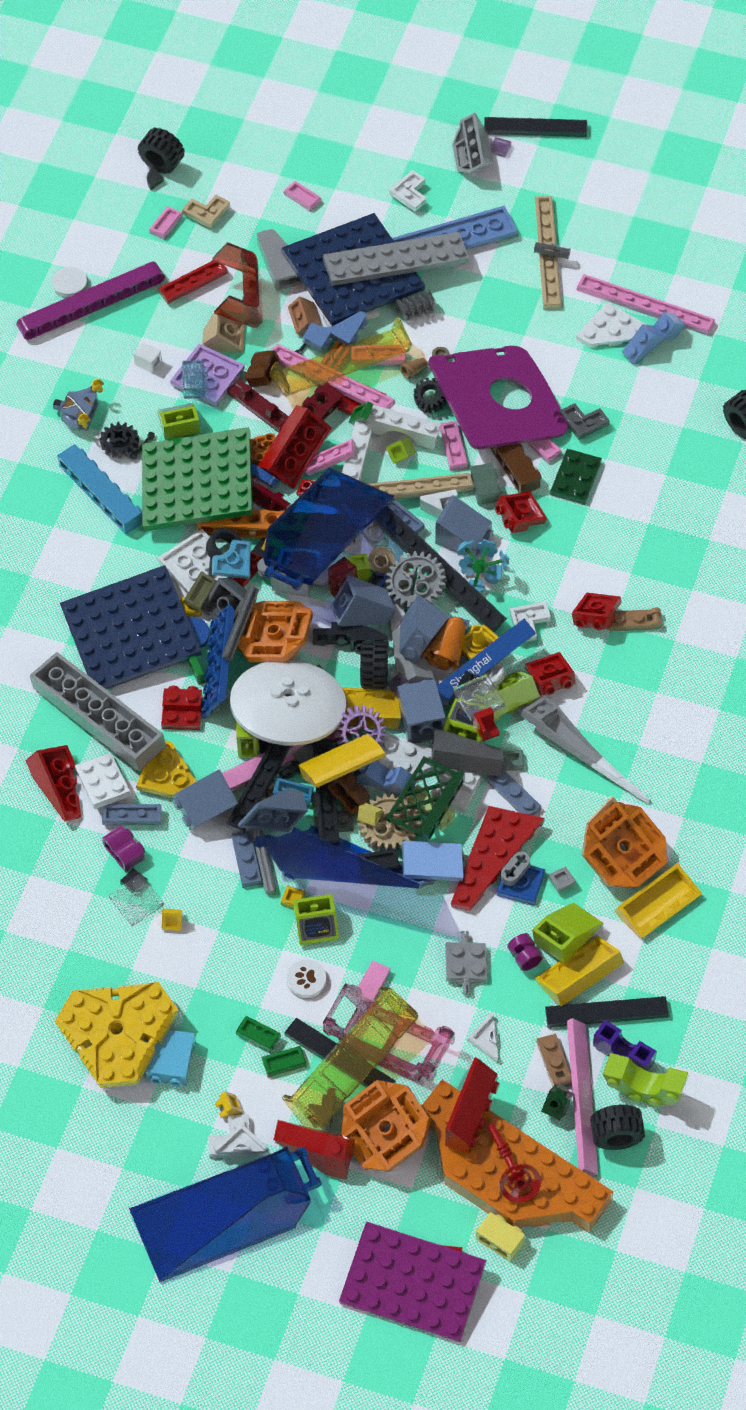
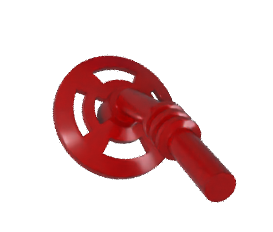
(517, 1176)

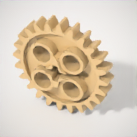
(392, 837)

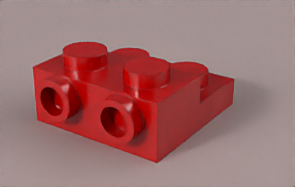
(519, 511)
(596, 611)
(551, 673)
(181, 708)

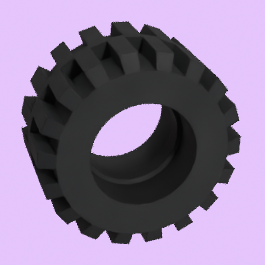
(161, 150)
(735, 413)
(374, 665)
(617, 1127)

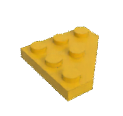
(165, 773)

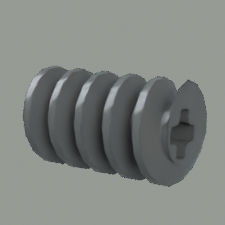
(416, 304)

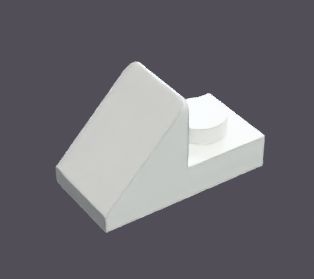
(435, 503)

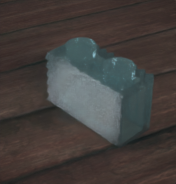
(194, 379)

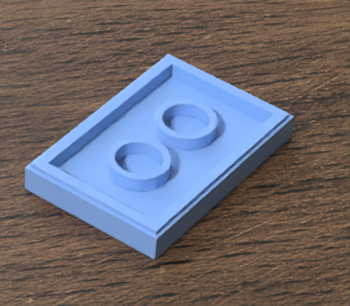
(432, 860)

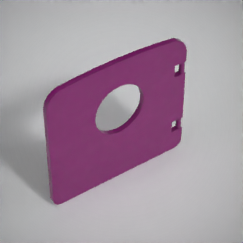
(481, 418)

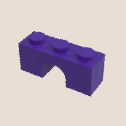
(610, 1040)

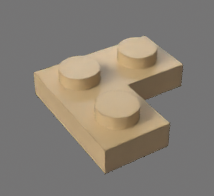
(206, 214)

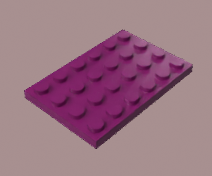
(412, 1281)

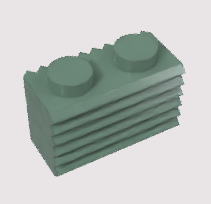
(485, 483)

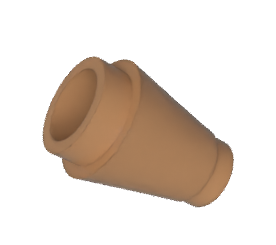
(413, 367)

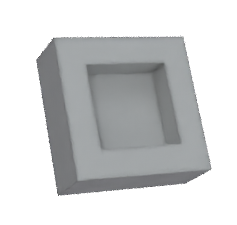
(562, 879)

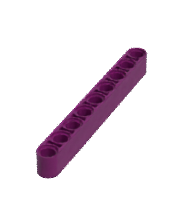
(90, 300)

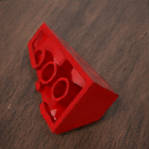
(54, 775)

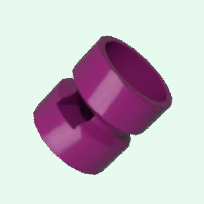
(524, 951)

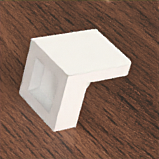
(147, 357)

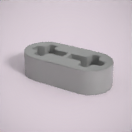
(512, 866)

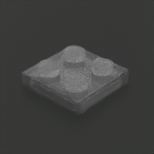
(478, 695)
(136, 899)

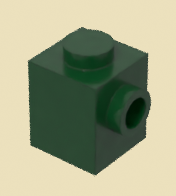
(557, 1101)

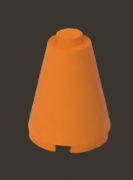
(447, 645)

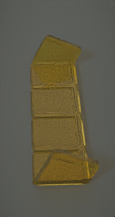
(342, 360)
(352, 1059)

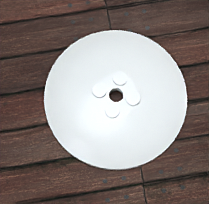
(299, 719)

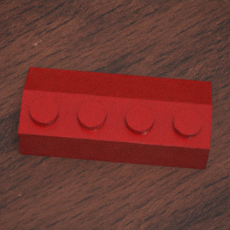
(295, 446)
(471, 1107)

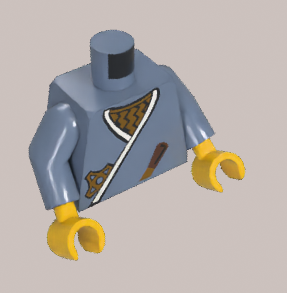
(79, 406)

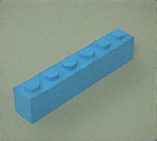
(100, 488)

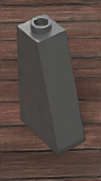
(466, 754)

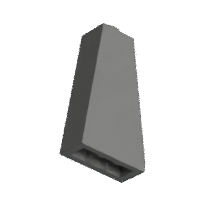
(278, 267)

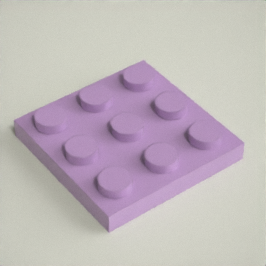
(221, 373)

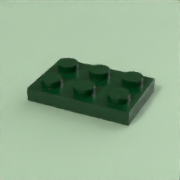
(575, 476)

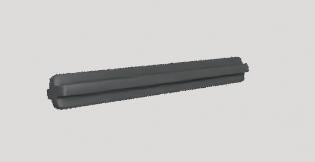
(240, 623)

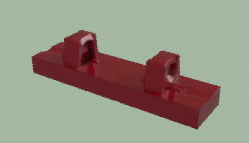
(257, 404)
(263, 497)

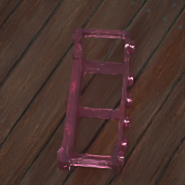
(441, 1036)

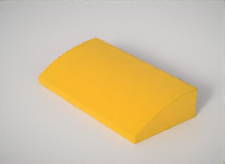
(380, 700)
(341, 760)
(658, 901)
(580, 971)

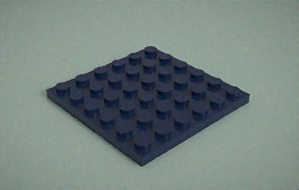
(347, 299)
(130, 628)

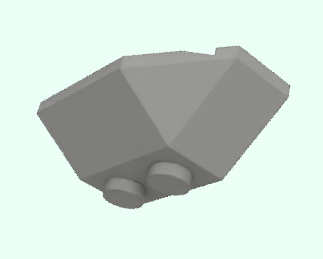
(471, 145)

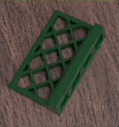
(442, 803)

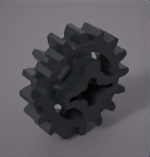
(119, 440)

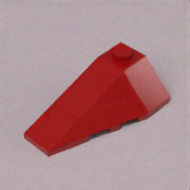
(326, 1150)

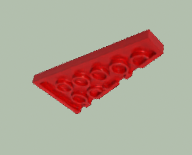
(497, 841)

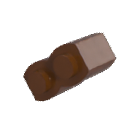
(259, 372)
(349, 792)

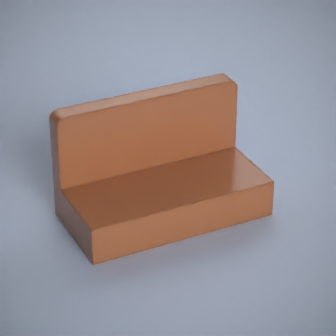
(303, 313)

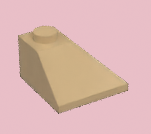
(223, 335)

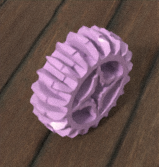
(361, 722)

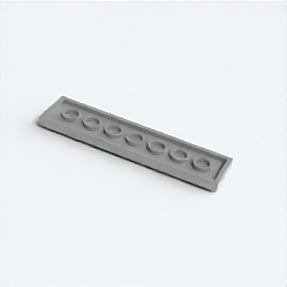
(395, 258)

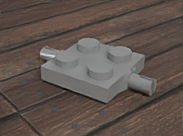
(465, 962)

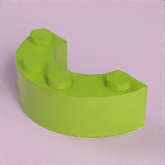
(644, 1085)

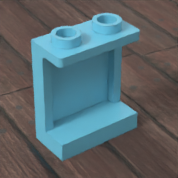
(172, 1059)

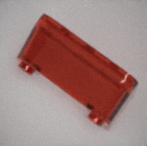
(249, 309)

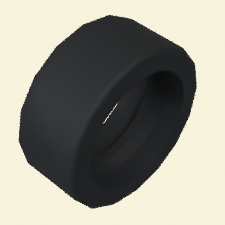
(224, 534)

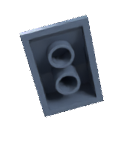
(276, 812)

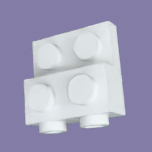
(465, 794)

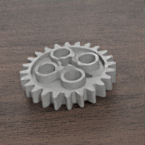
(398, 578)

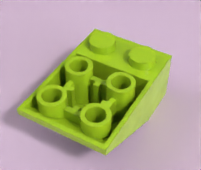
(565, 931)

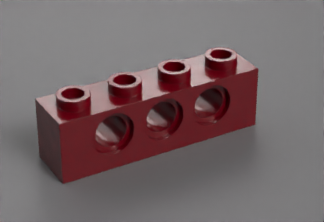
(328, 395)

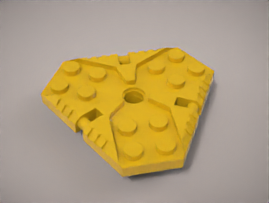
(95, 1018)

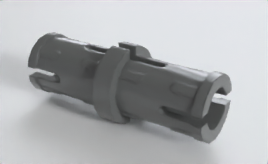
(563, 252)

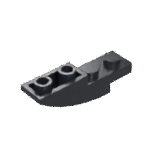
(347, 635)

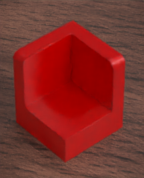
(485, 724)

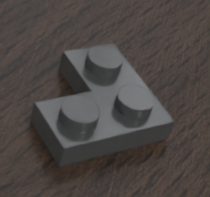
(582, 424)

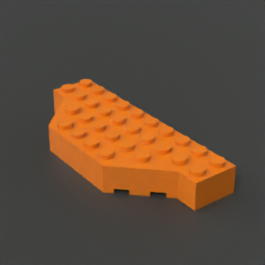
(564, 1192)

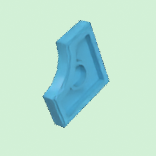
(234, 562)

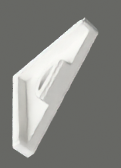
(485, 1038)
(241, 1141)

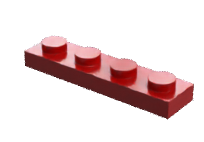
(192, 281)

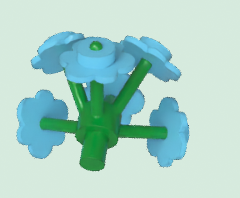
(472, 564)

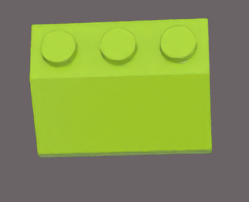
(516, 690)

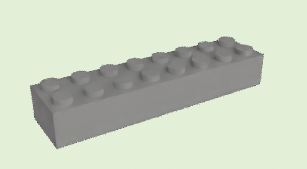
(98, 711)

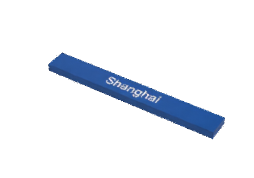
(487, 657)

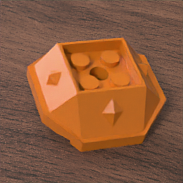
(275, 631)
(640, 836)
(369, 1114)

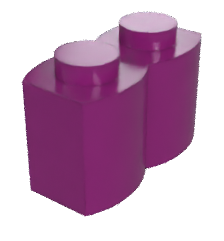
(123, 848)

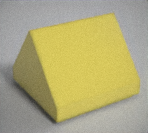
(369, 814)

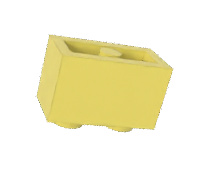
(500, 1236)

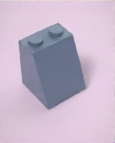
(459, 524)
(362, 604)
(419, 628)
(420, 710)
(204, 799)

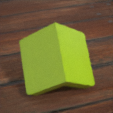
(401, 449)
(362, 564)

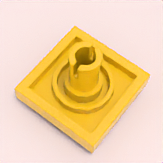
(477, 640)

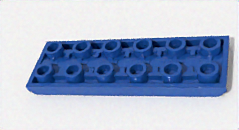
(218, 667)

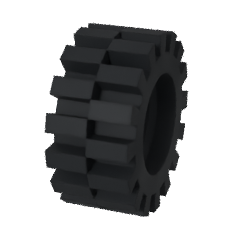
(428, 405)

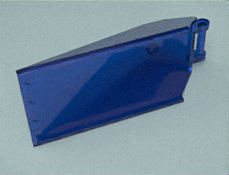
(320, 527)
(308, 857)
(224, 1212)

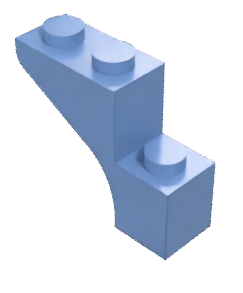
(343, 332)
(649, 336)
(379, 776)

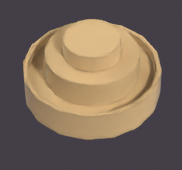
(381, 559)

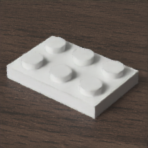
(102, 780)

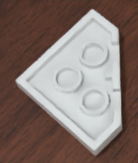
(609, 327)
(187, 560)
(403, 755)

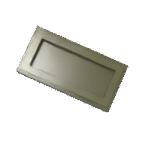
(199, 591)

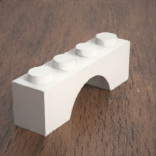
(421, 430)
(363, 438)

